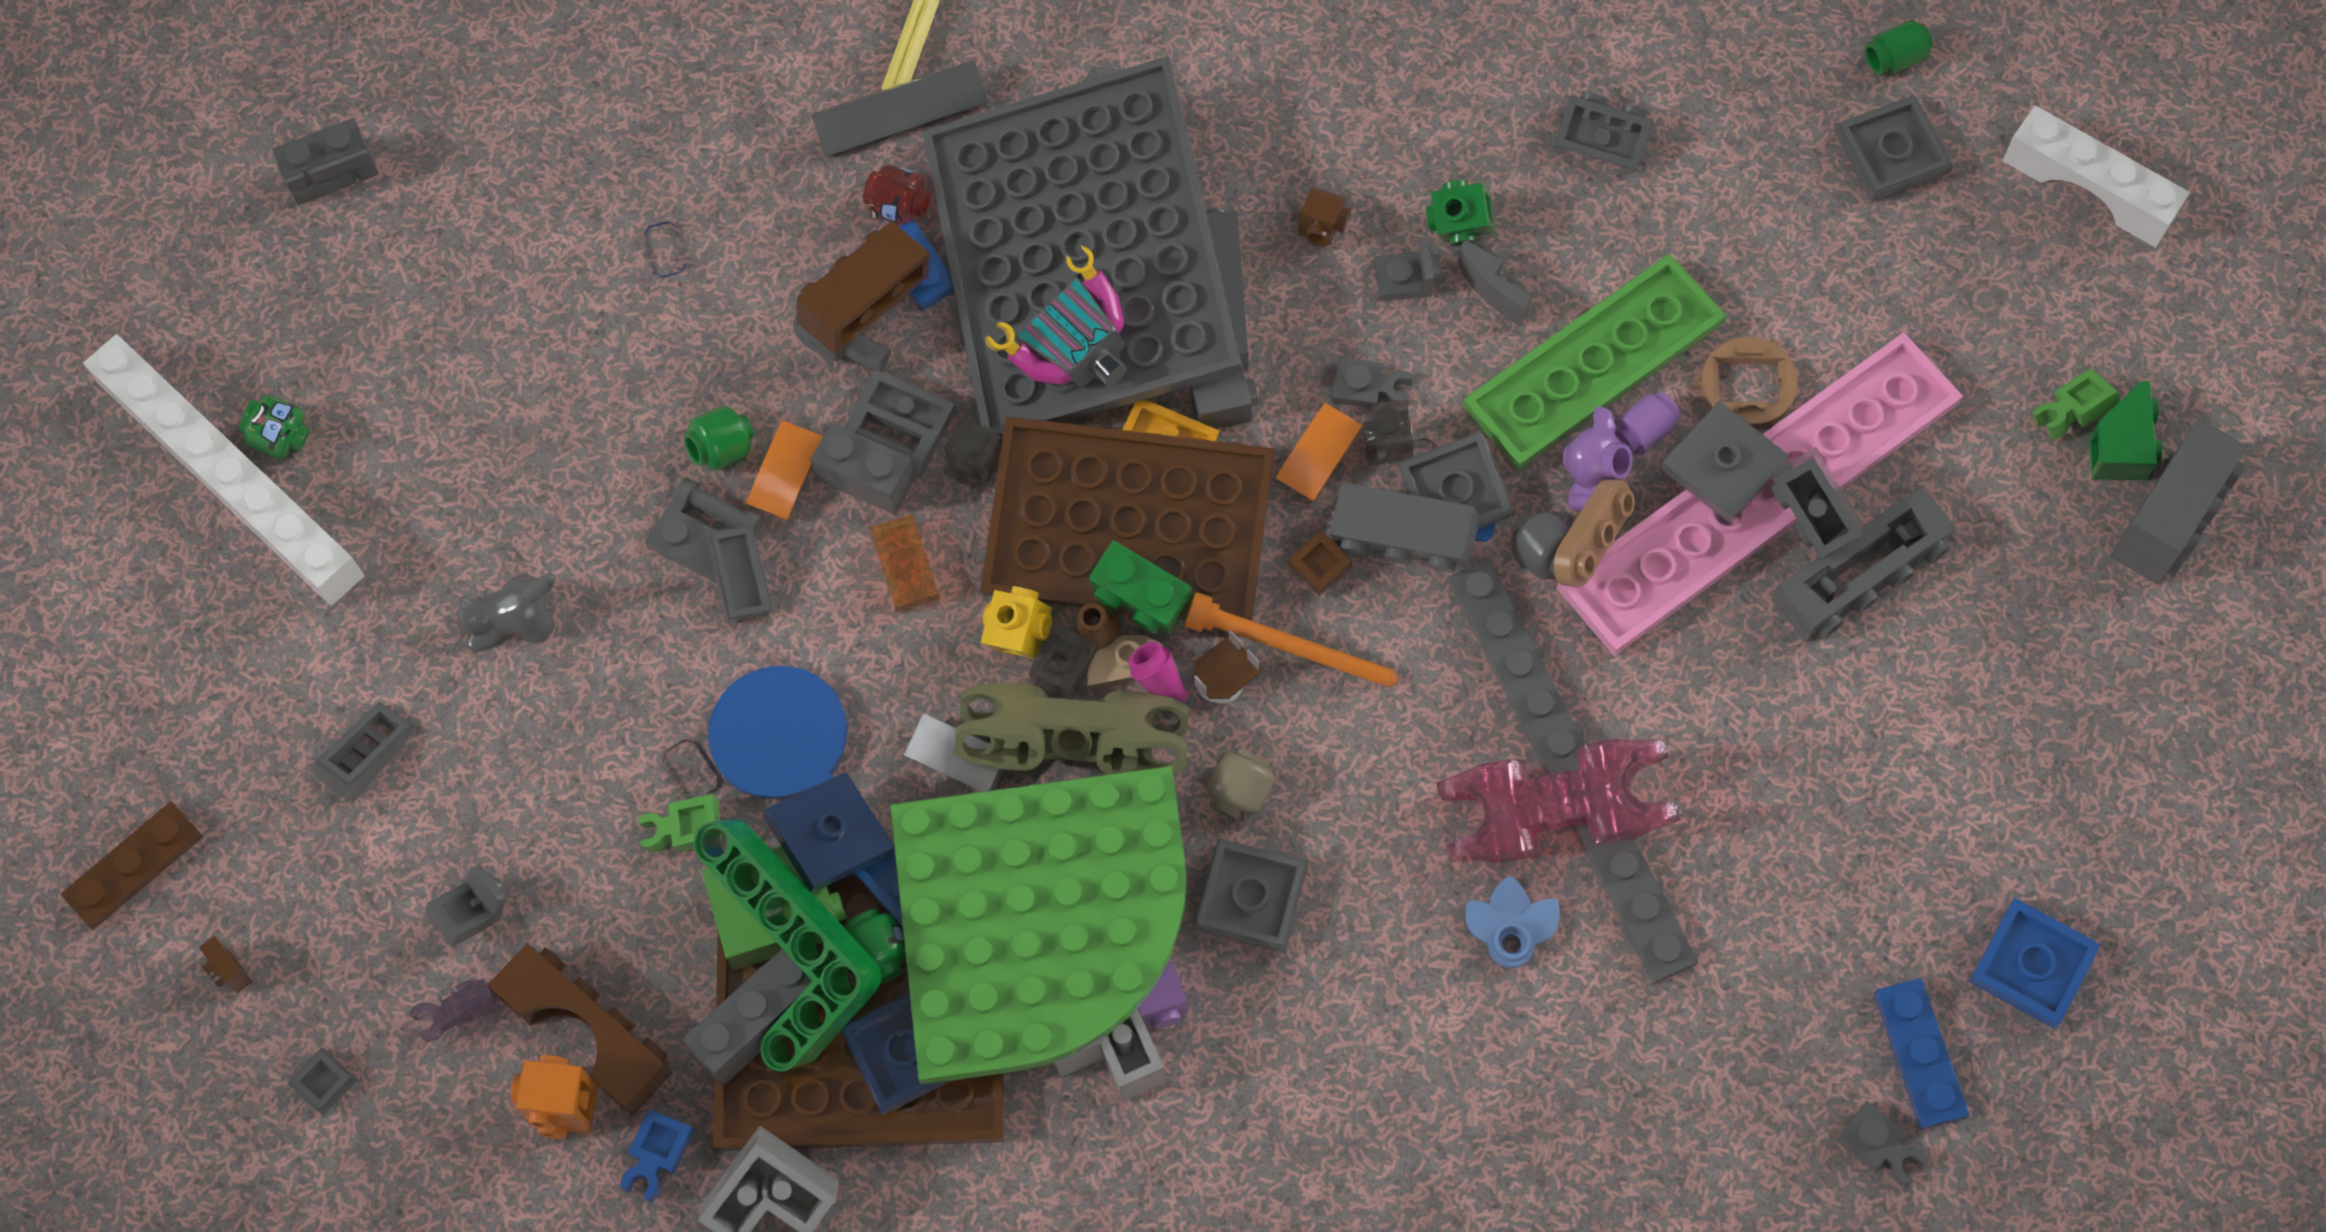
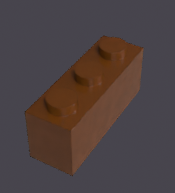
(862, 287)

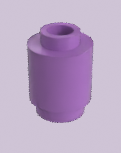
(1647, 422)

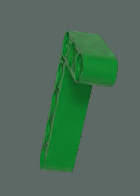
(795, 937)

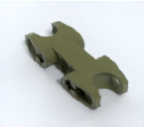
(1035, 727)

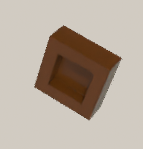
(1320, 562)
(223, 966)

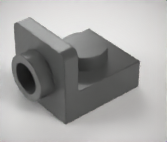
(1407, 274)

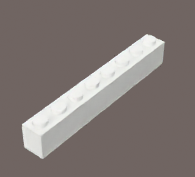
(224, 470)

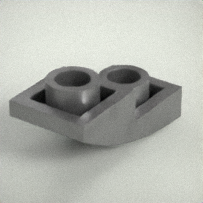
(935, 747)

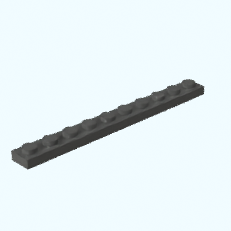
(1554, 741)

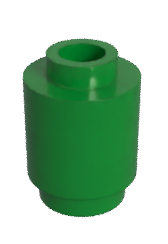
(1898, 48)

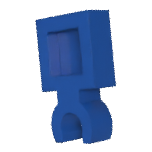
(658, 1147)

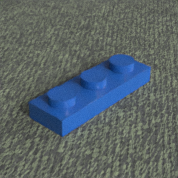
(1921, 1054)

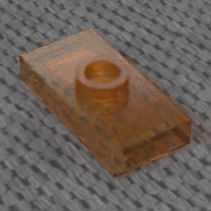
(904, 563)

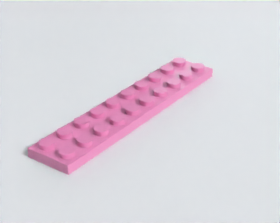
(1691, 547)

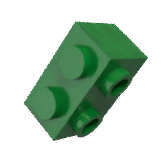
(1140, 588)

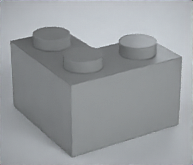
(1128, 1057)
(773, 1179)

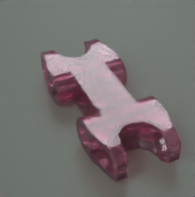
(1526, 806)

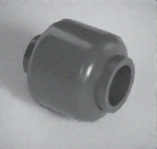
(1537, 543)

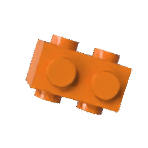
(555, 1096)

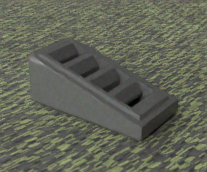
(362, 774)

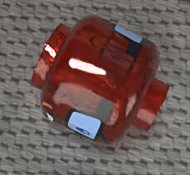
(896, 195)

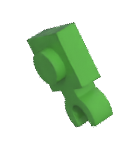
(2078, 400)
(681, 824)

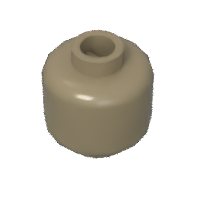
(1240, 782)

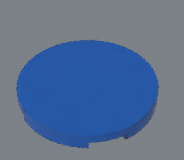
(777, 732)

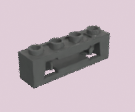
(1814, 610)

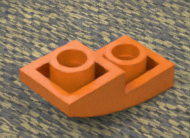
(1319, 451)
(784, 470)

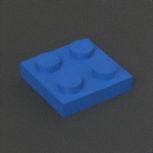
(2034, 963)

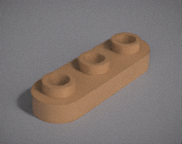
(1593, 532)

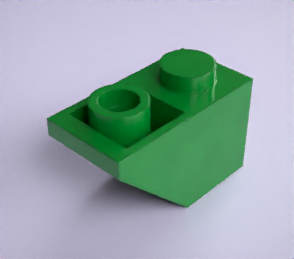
(2125, 440)

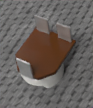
(1225, 670)

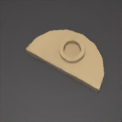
(1111, 663)

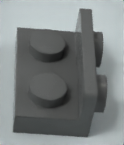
(1604, 131)

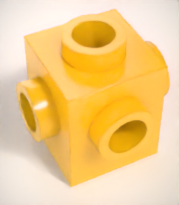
(1016, 623)

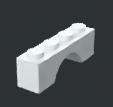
(2134, 194)

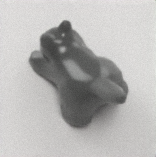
(512, 610)

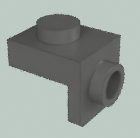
(468, 907)

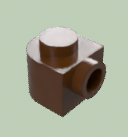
(1323, 216)

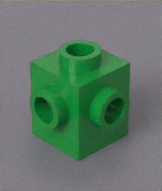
(1475, 215)

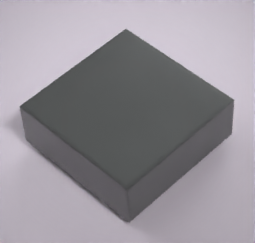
(322, 1081)

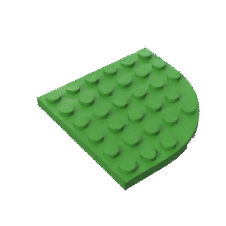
(1035, 916)

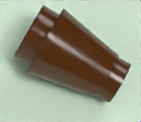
(1102, 633)

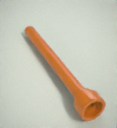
(1206, 615)

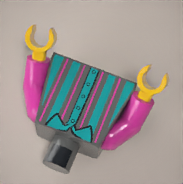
(1072, 334)

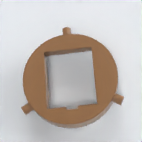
(1750, 351)

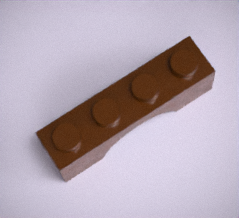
(623, 1065)

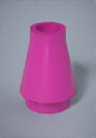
(1157, 672)

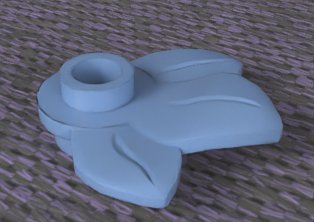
(1512, 916)

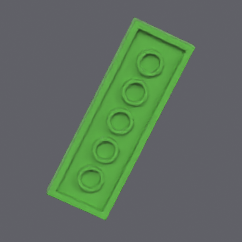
(1593, 361)

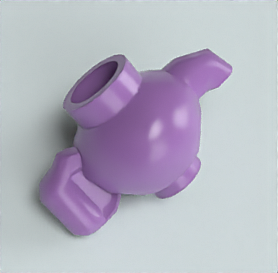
(1594, 457)

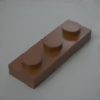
(131, 865)

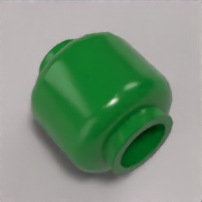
(718, 438)

